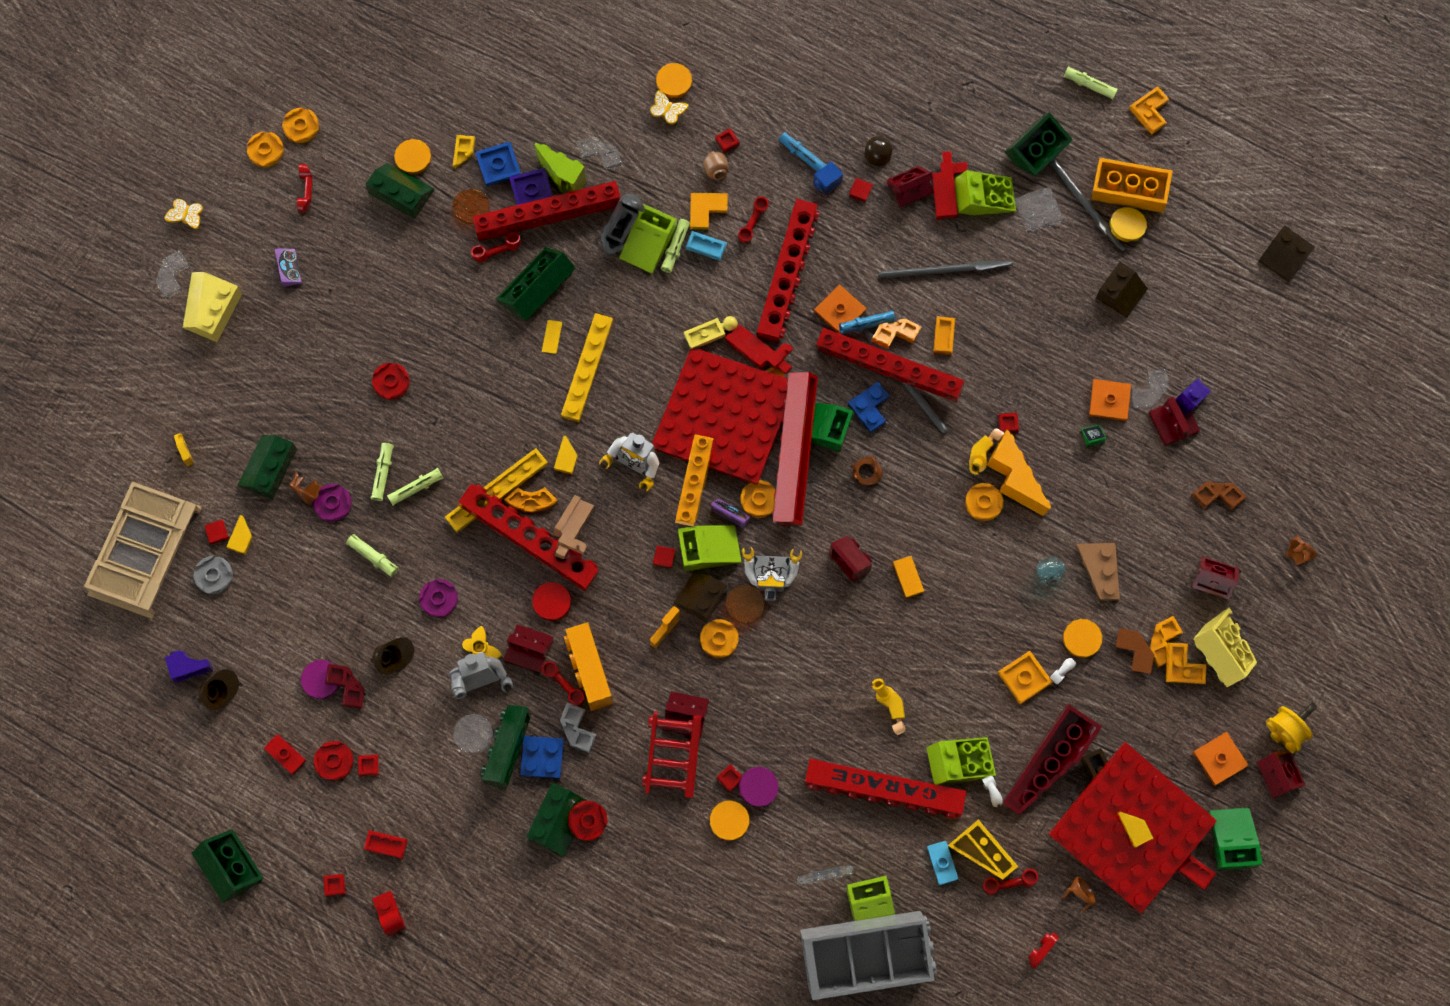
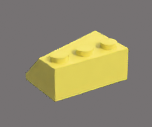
(209, 305)
(1225, 648)

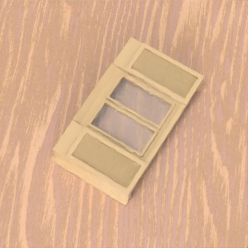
(140, 549)

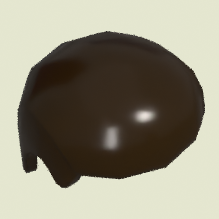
(878, 151)

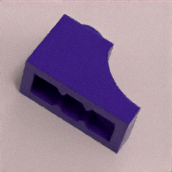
(1192, 396)
(183, 667)

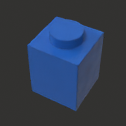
(828, 178)

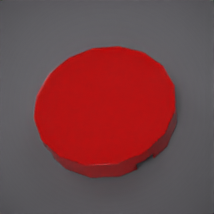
(390, 381)
(551, 601)
(333, 761)
(587, 820)

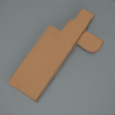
(571, 525)

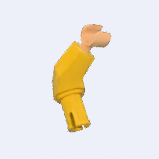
(979, 451)
(893, 701)

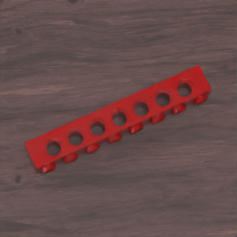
(546, 211)
(802, 211)
(890, 365)
(500, 525)

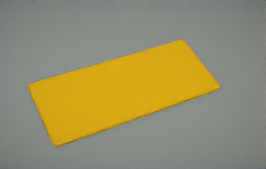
(552, 336)

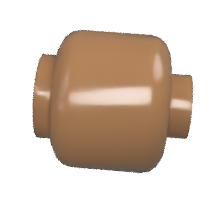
(716, 165)

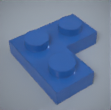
(865, 406)

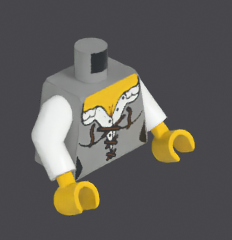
(636, 454)
(771, 572)

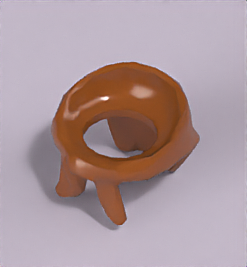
(875, 478)
(308, 494)
(1300, 551)
(1081, 889)

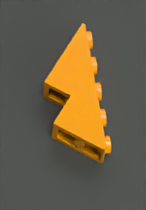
(1019, 479)
(694, 481)

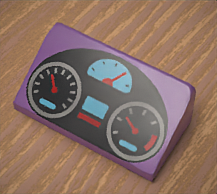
(288, 267)
(730, 513)

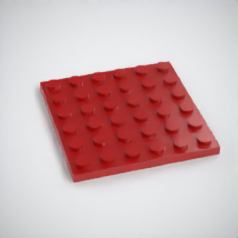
(727, 403)
(1100, 842)

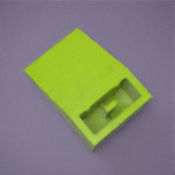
(563, 172)
(984, 193)
(648, 239)
(708, 546)
(960, 760)
(870, 899)

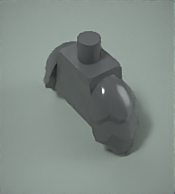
(620, 223)

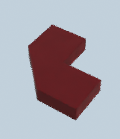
(343, 677)

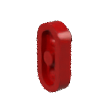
(1037, 955)

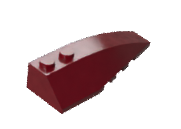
(1054, 756)

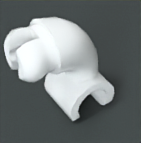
(1059, 674)
(990, 784)

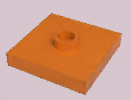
(839, 308)
(1110, 400)
(1220, 758)

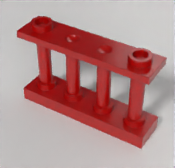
(690, 746)

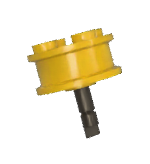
(1290, 728)

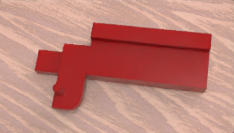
(945, 188)
(757, 351)

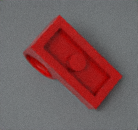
(389, 913)

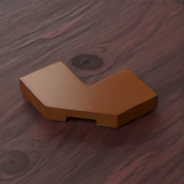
(1227, 493)
(1143, 655)

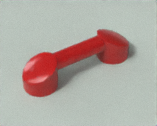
(304, 203)
(760, 206)
(512, 243)
(551, 670)
(1028, 879)

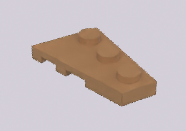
(1102, 568)

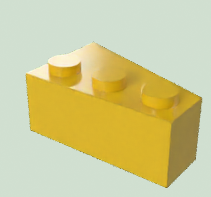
(984, 850)

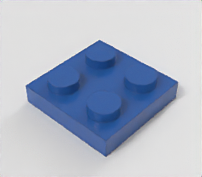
(497, 163)
(542, 757)

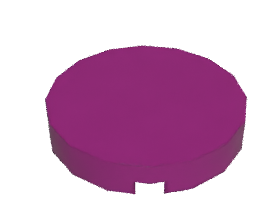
(332, 503)
(438, 598)
(314, 680)
(758, 786)

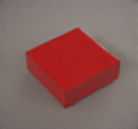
(727, 140)
(860, 190)
(1008, 422)
(216, 531)
(664, 557)
(368, 765)
(729, 778)
(334, 885)

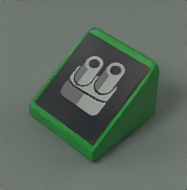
(1093, 435)

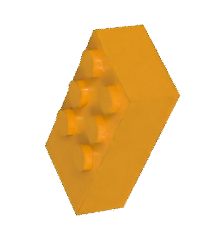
(1131, 185)
(587, 661)

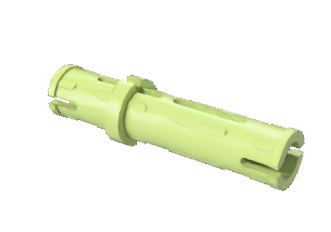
(1089, 82)
(672, 252)
(382, 471)
(415, 486)
(378, 560)

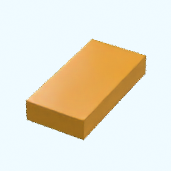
(944, 335)
(908, 577)

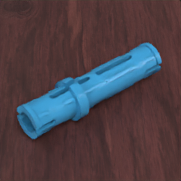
(785, 139)
(859, 324)

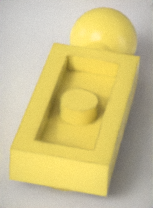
(709, 332)

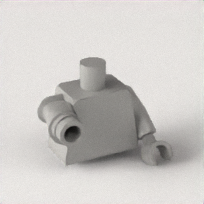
(476, 672)

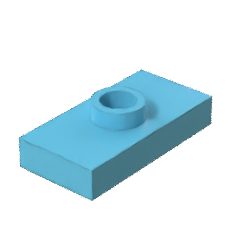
(706, 246)
(942, 863)

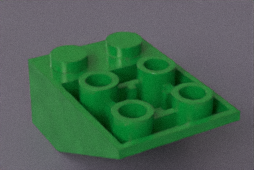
(830, 425)
(1235, 840)

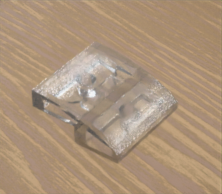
(1039, 209)

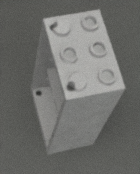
(868, 955)

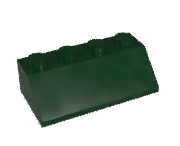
(536, 283)
(506, 746)

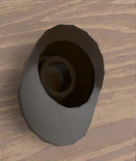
(393, 655)
(218, 689)

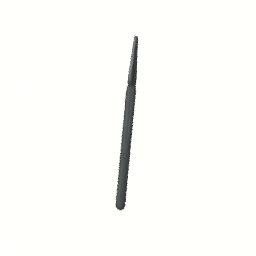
(1103, 225)
(978, 266)
(914, 392)

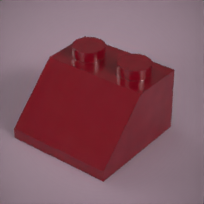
(850, 558)

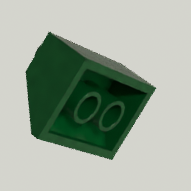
(1038, 144)
(399, 189)
(268, 465)
(551, 822)
(227, 865)

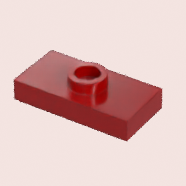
(285, 754)
(385, 844)
(1197, 872)

